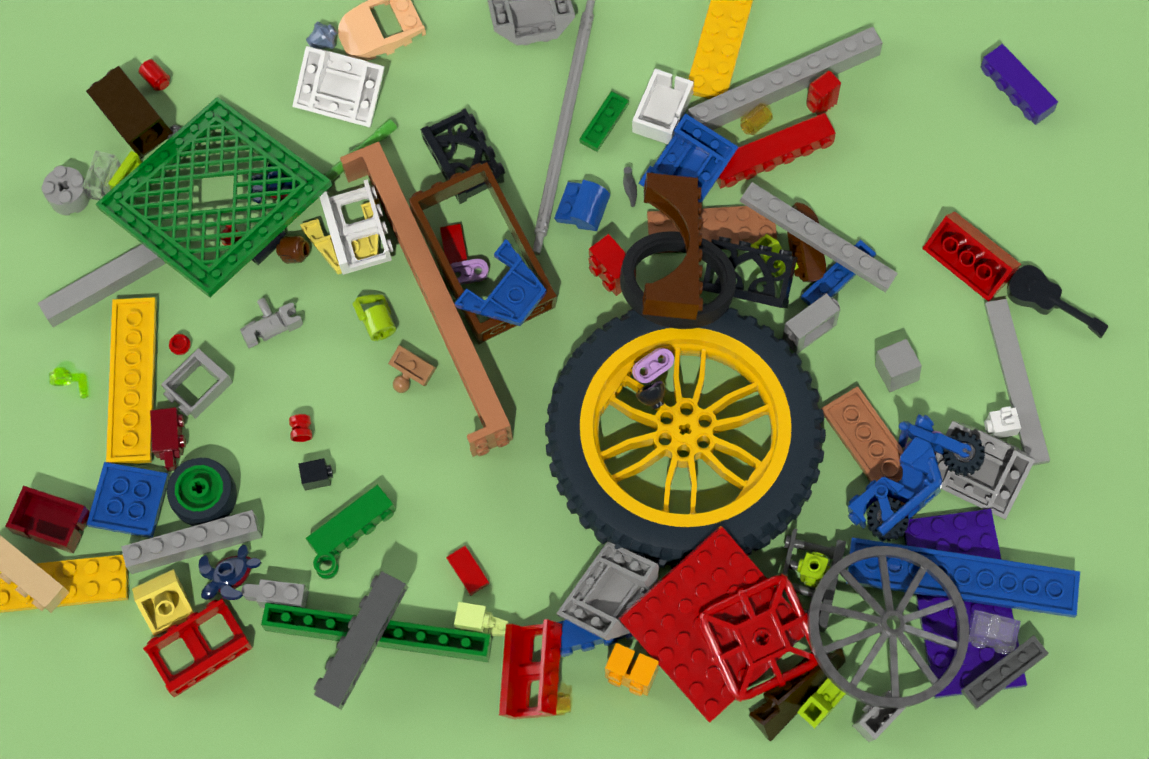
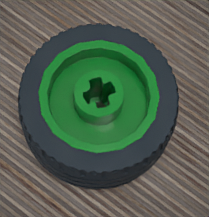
(201, 491)

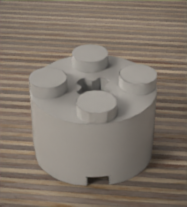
(64, 190)

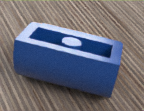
(583, 205)

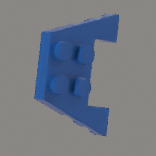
(513, 296)

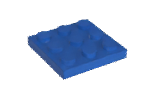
(128, 500)

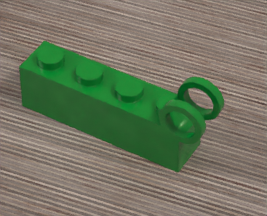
(347, 527)

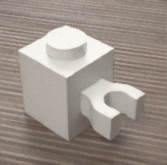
(1003, 423)

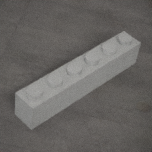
(191, 542)

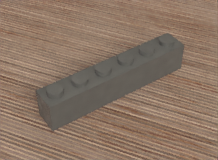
(360, 640)

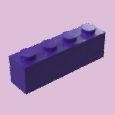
(1018, 84)

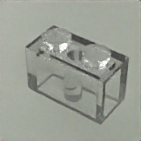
(99, 174)
(993, 632)

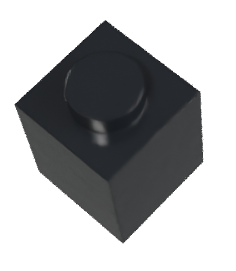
(315, 474)

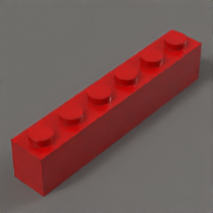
(778, 149)

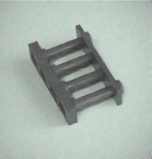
(834, 552)

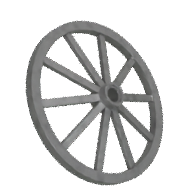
(955, 601)

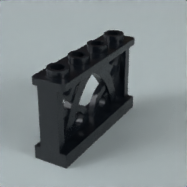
(437, 143)
(769, 294)

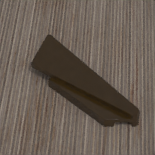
(787, 700)

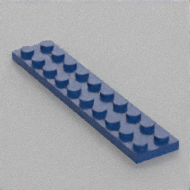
(977, 579)

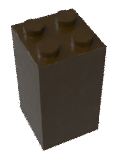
(129, 112)

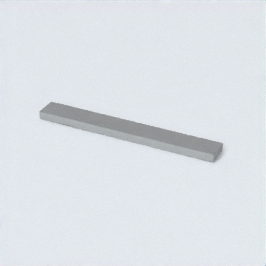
(1016, 380)

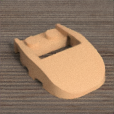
(362, 36)

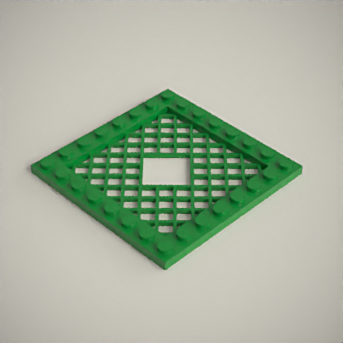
(212, 117)

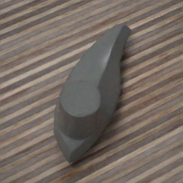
(630, 186)

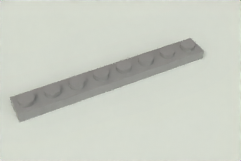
(818, 237)

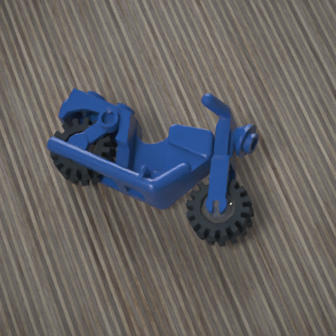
(920, 478)

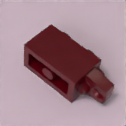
(167, 435)

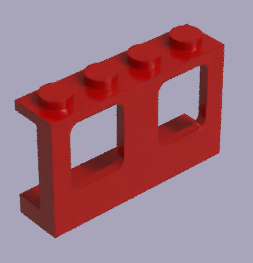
(205, 660)
(521, 671)

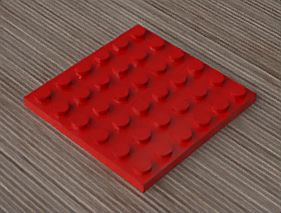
(670, 626)

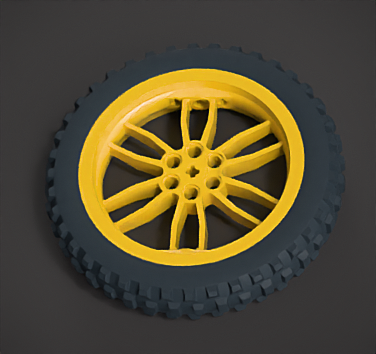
(773, 490)

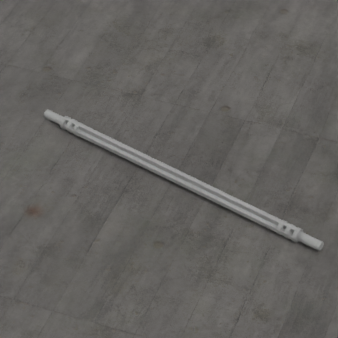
(563, 127)

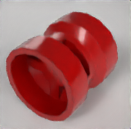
(300, 428)

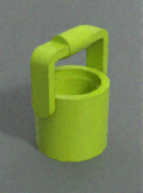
(376, 318)

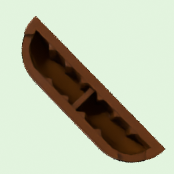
(810, 261)

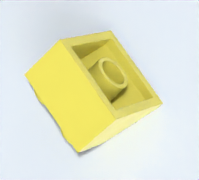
(162, 602)

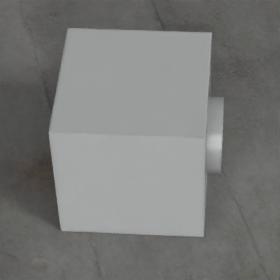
(898, 365)

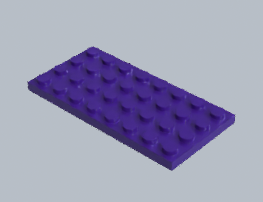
(964, 534)

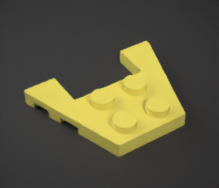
(362, 247)

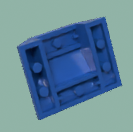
(694, 153)

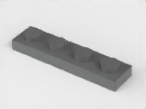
(1004, 672)

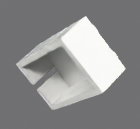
(662, 106)

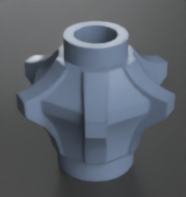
(322, 36)

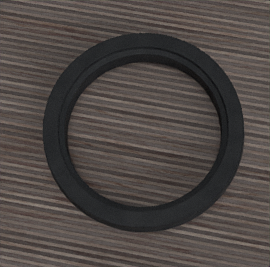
(674, 241)

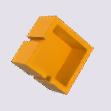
(632, 673)

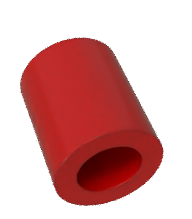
(154, 75)

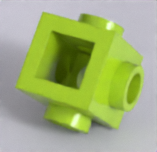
(809, 576)

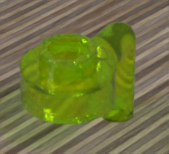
(63, 377)

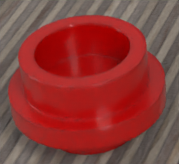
(179, 344)

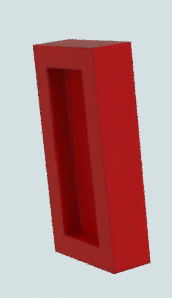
(453, 243)
(467, 570)

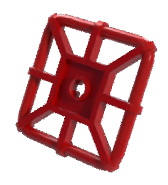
(746, 633)

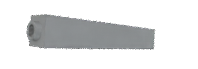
(99, 284)

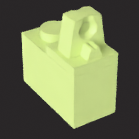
(477, 619)

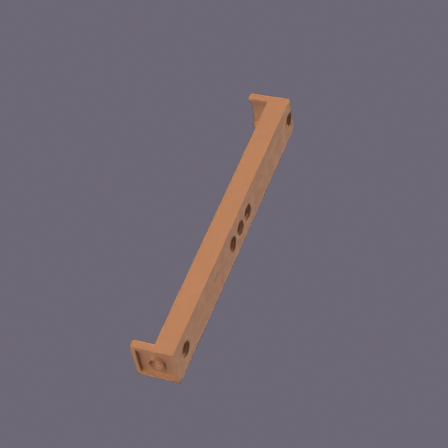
(496, 427)

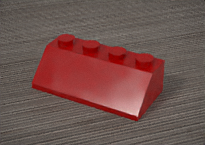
(971, 256)

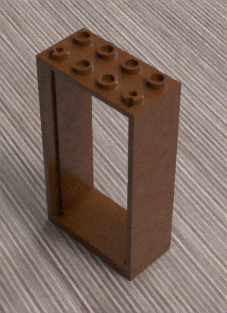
(444, 190)

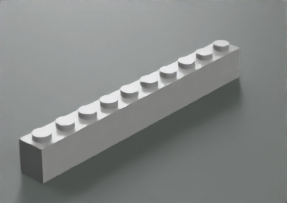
(787, 79)

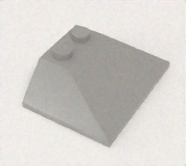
(530, 20)
(997, 480)
(608, 590)

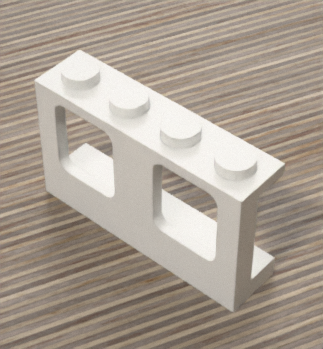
(344, 234)

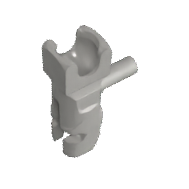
(271, 323)

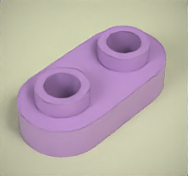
(467, 270)
(652, 366)

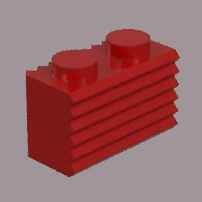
(823, 93)

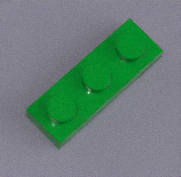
(604, 121)

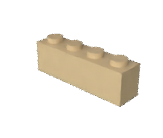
(29, 578)

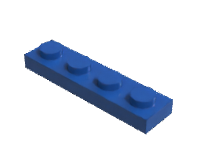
(833, 279)

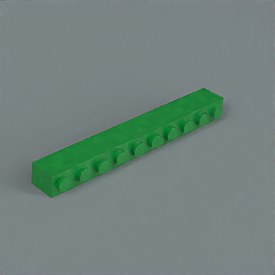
(397, 635)

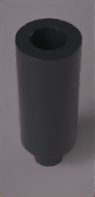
(262, 255)

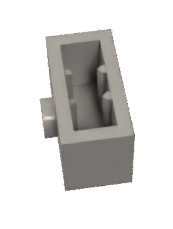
(876, 719)

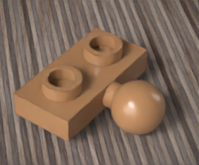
(411, 367)

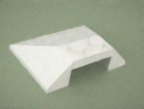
(338, 86)

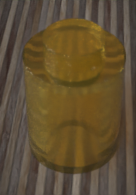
(756, 119)

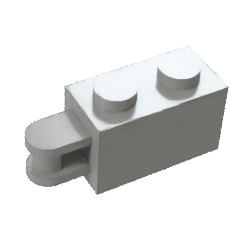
(276, 593)

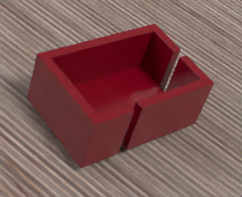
(48, 519)

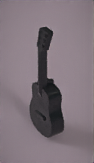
(1032, 289)

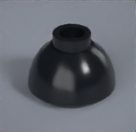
(652, 394)

